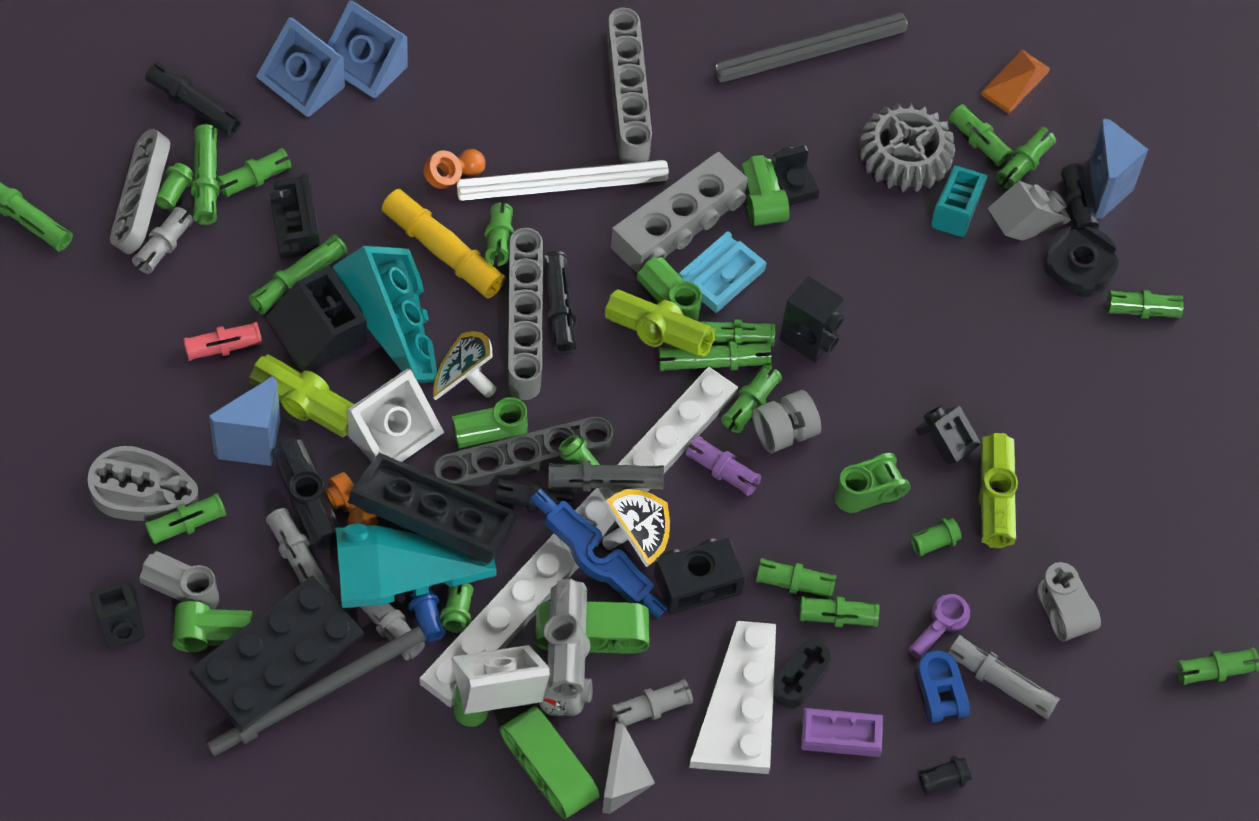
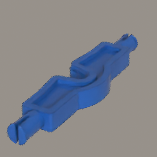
(582, 539)

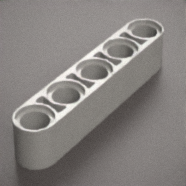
(629, 86)
(521, 327)

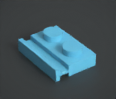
(723, 271)

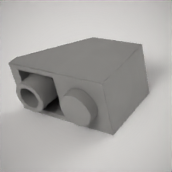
(1028, 211)

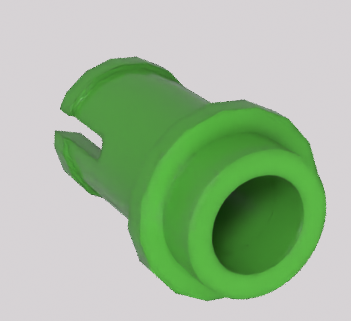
(177, 180)
(575, 451)
(935, 537)
(455, 615)

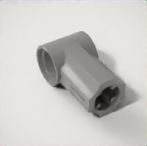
(179, 579)

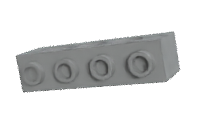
(660, 216)

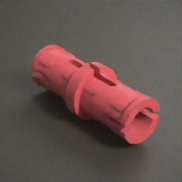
(248, 336)

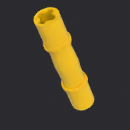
(443, 243)

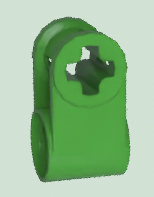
(876, 481)

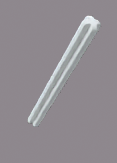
(562, 180)

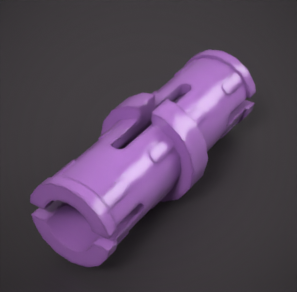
(723, 465)

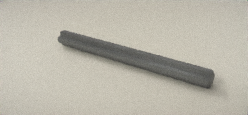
(810, 47)

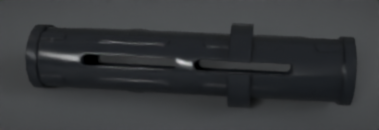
(182, 91)
(560, 314)

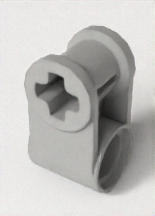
(1067, 604)

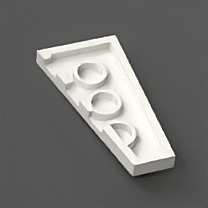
(741, 707)

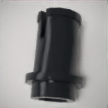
(945, 775)

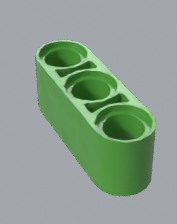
(609, 627)
(549, 762)

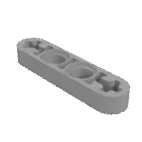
(140, 191)

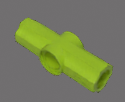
(660, 323)
(304, 394)
(998, 509)

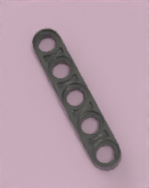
(508, 465)

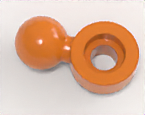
(469, 163)
(338, 495)

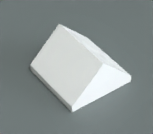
(393, 419)
(500, 678)

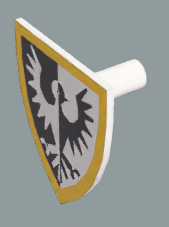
(465, 361)
(641, 520)

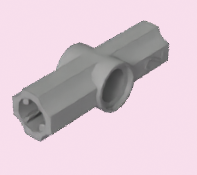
(567, 639)

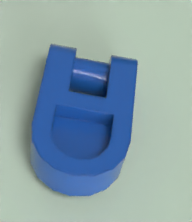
(939, 674)

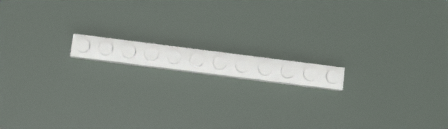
(553, 561)

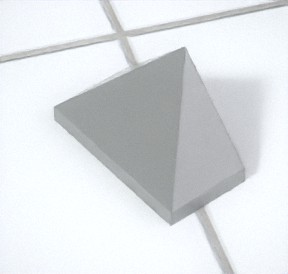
(626, 773)

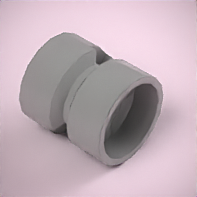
(791, 419)

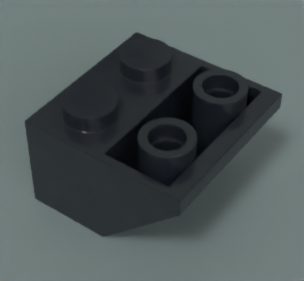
(318, 321)

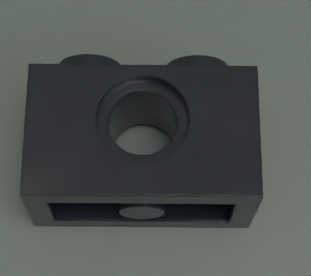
(812, 319)
(687, 591)

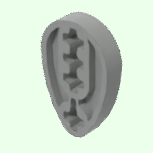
(141, 466)

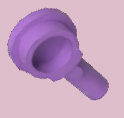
(948, 614)

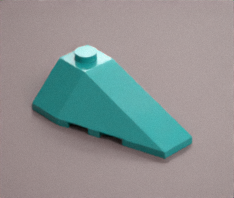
(387, 293)
(387, 561)

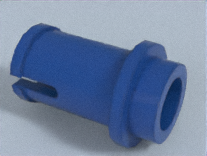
(427, 615)

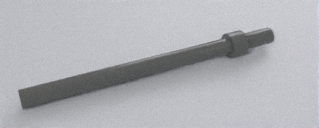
(318, 690)

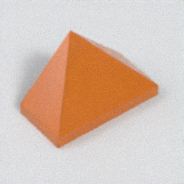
(1015, 81)

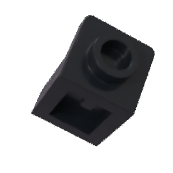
(795, 175)
(950, 432)
(117, 614)

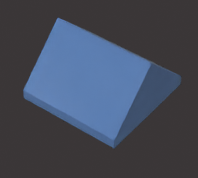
(370, 48)
(303, 69)
(1114, 166)
(248, 426)

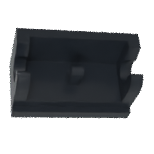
(294, 217)

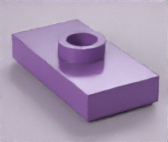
(842, 732)

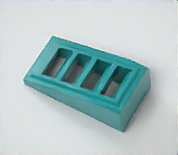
(958, 202)

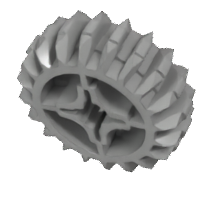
(904, 158)

